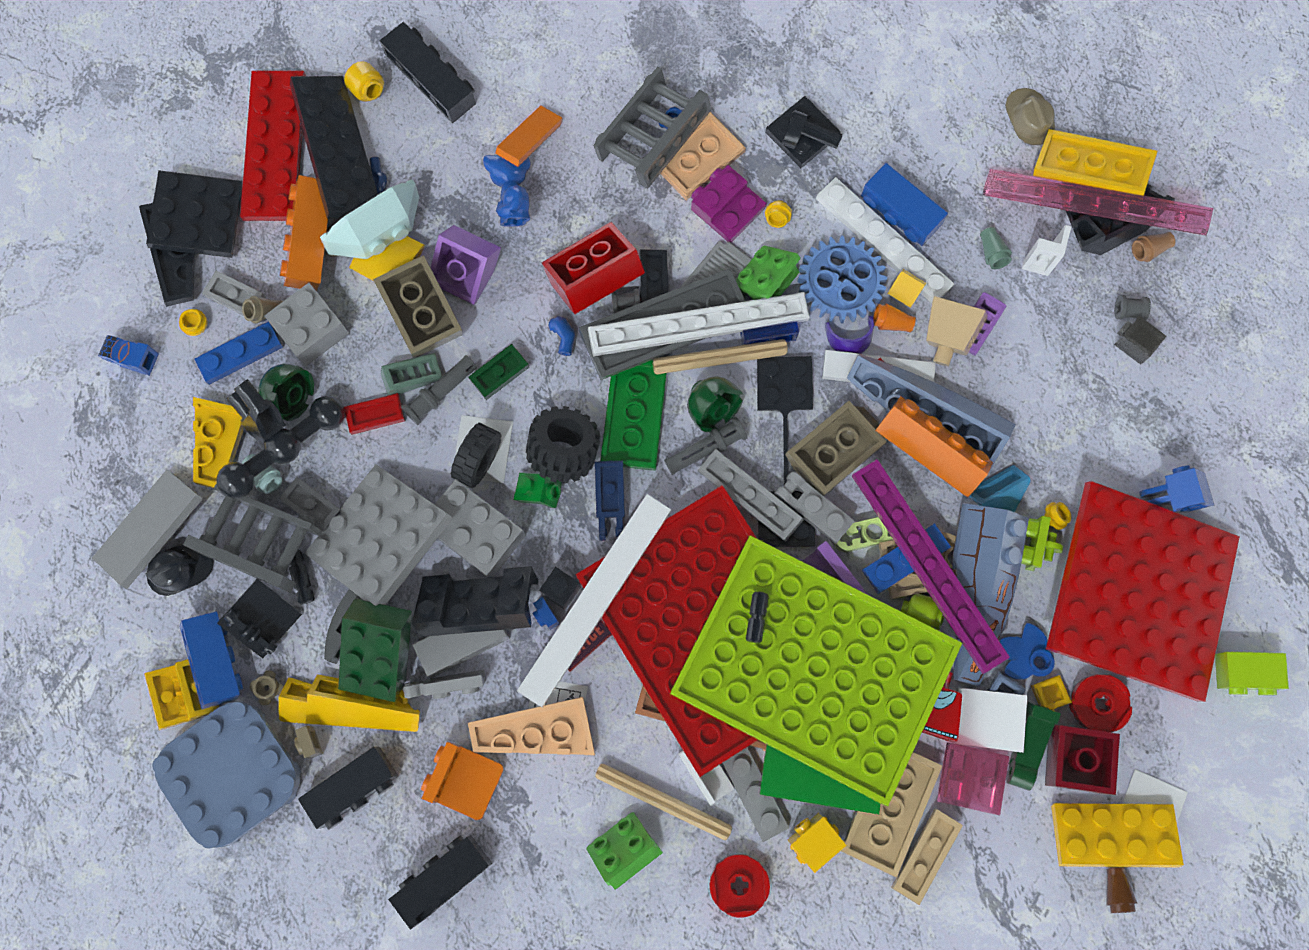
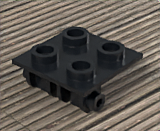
(259, 618)

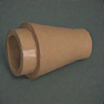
(1151, 246)

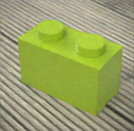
(1251, 671)

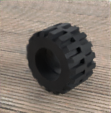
(559, 461)

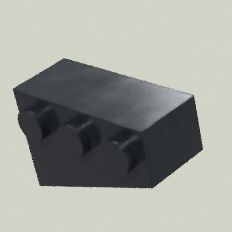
(439, 881)

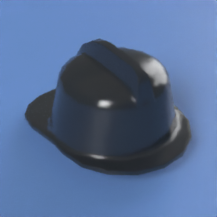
(177, 570)

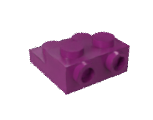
(727, 203)

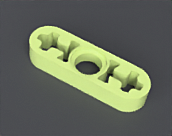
(868, 542)

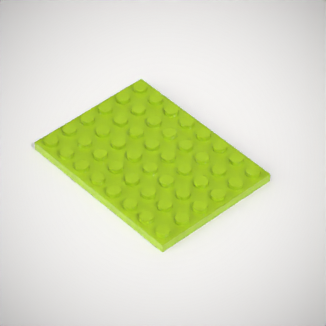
(830, 682)

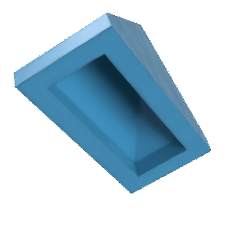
(1002, 489)

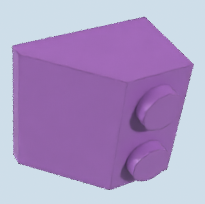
(463, 263)

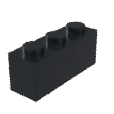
(348, 789)

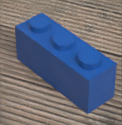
(903, 204)
(210, 660)

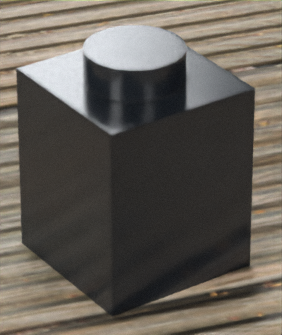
(560, 588)

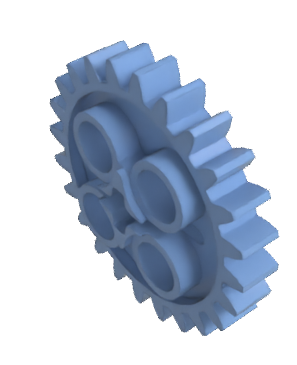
(853, 259)

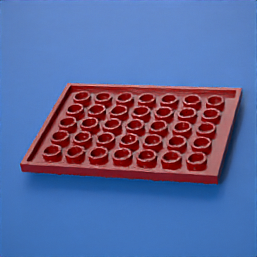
(665, 609)

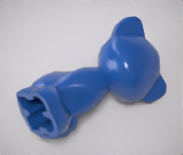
(515, 201)

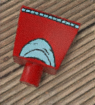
(945, 715)

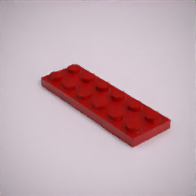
(271, 147)

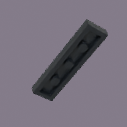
(655, 279)

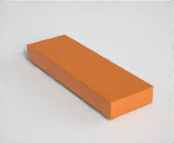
(528, 135)

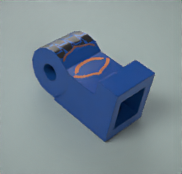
(128, 354)

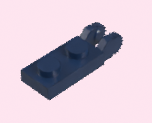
(609, 495)

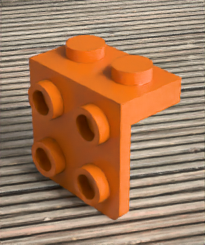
(462, 780)

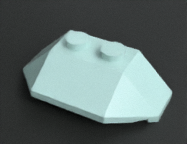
(374, 224)

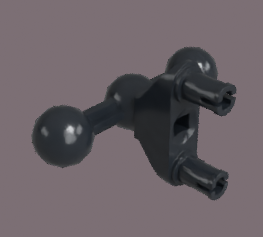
(266, 425)

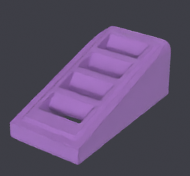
(994, 309)

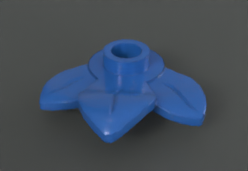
(1024, 651)

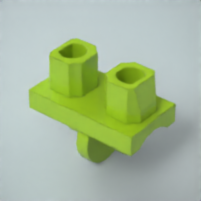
(1033, 554)

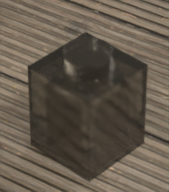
(1139, 339)

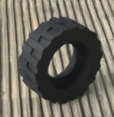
(475, 455)

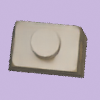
(953, 328)

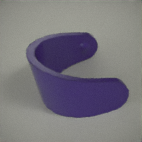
(850, 345)

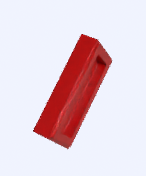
(374, 414)

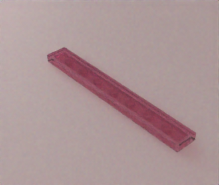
(1099, 202)

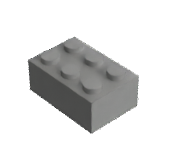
(477, 530)

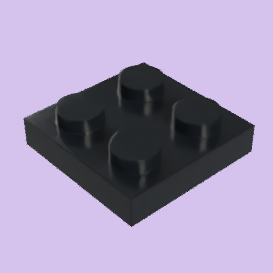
(806, 147)

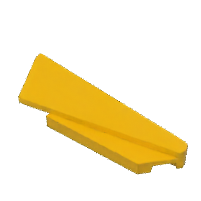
(327, 705)

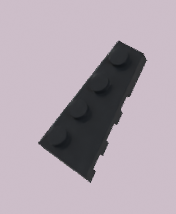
(172, 268)

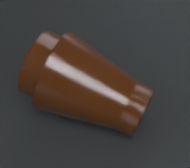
(1119, 892)

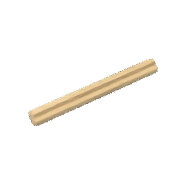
(720, 356)
(663, 801)

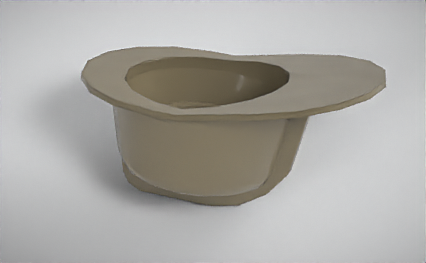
(1030, 115)

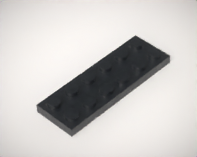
(333, 143)

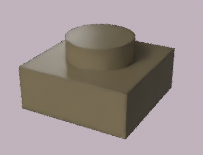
(307, 742)

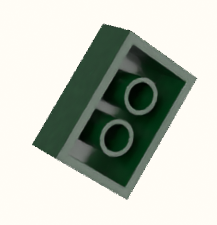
(374, 650)

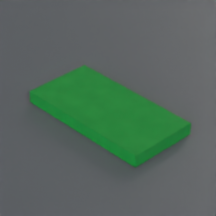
(634, 417)
(796, 781)

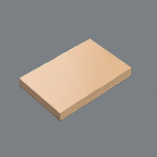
(701, 155)

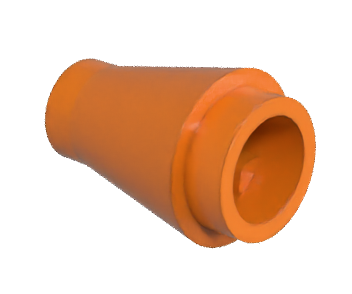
(890, 318)

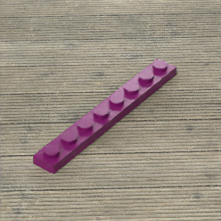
(930, 567)

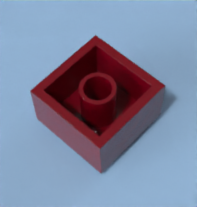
(1082, 760)

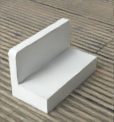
(1047, 254)
(712, 784)

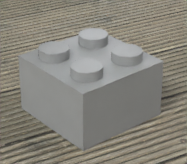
(306, 324)

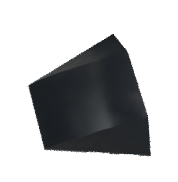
(1103, 234)

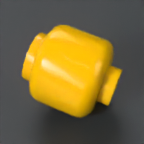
(364, 81)

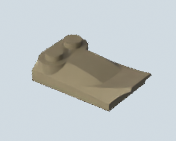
(836, 447)

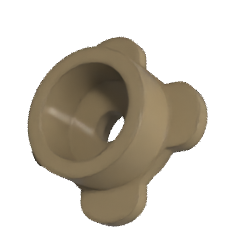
(258, 687)

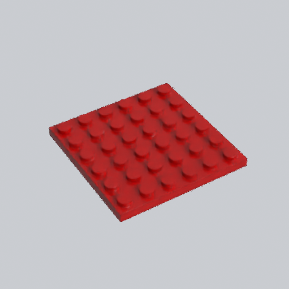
(1143, 592)

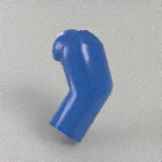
(566, 333)

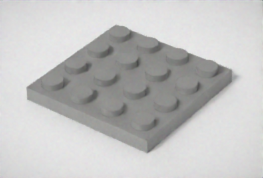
(378, 536)

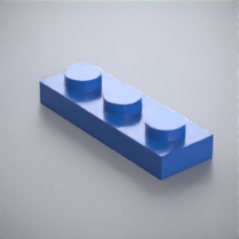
(238, 353)
(894, 565)

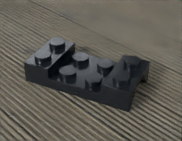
(474, 604)

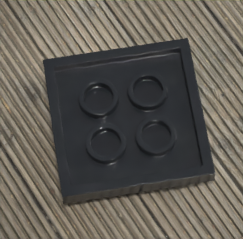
(194, 214)

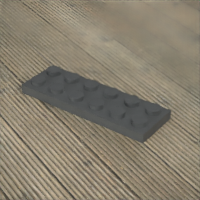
(705, 293)

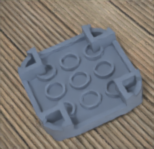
(226, 774)

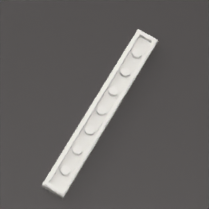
(697, 324)
(594, 601)

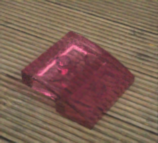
(973, 778)

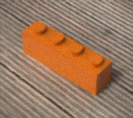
(304, 243)
(935, 446)

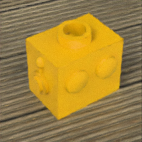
(816, 842)

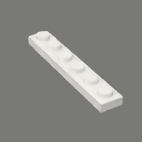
(883, 238)

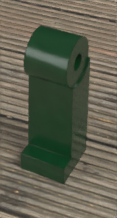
(1038, 729)

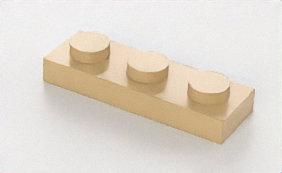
(927, 856)

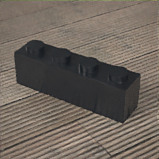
(428, 72)

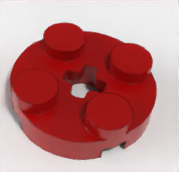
(1084, 705)
(753, 896)

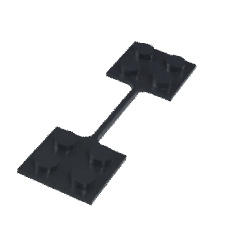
(785, 386)

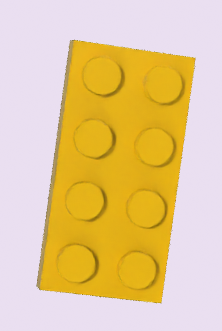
(1095, 162)
(1116, 835)

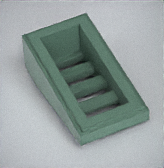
(414, 383)

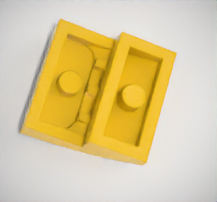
(392, 257)
(174, 695)

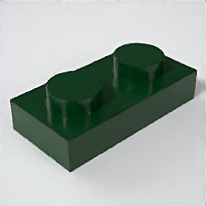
(498, 372)

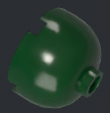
(287, 389)
(713, 401)

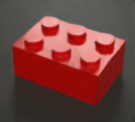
(593, 267)

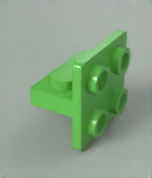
(768, 273)
(623, 851)

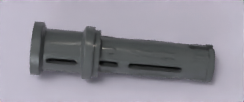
(429, 398)
(716, 436)

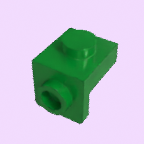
(537, 490)

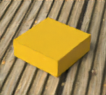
(906, 288)
(1051, 693)

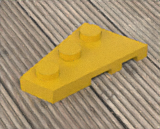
(216, 439)

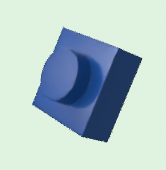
(544, 614)

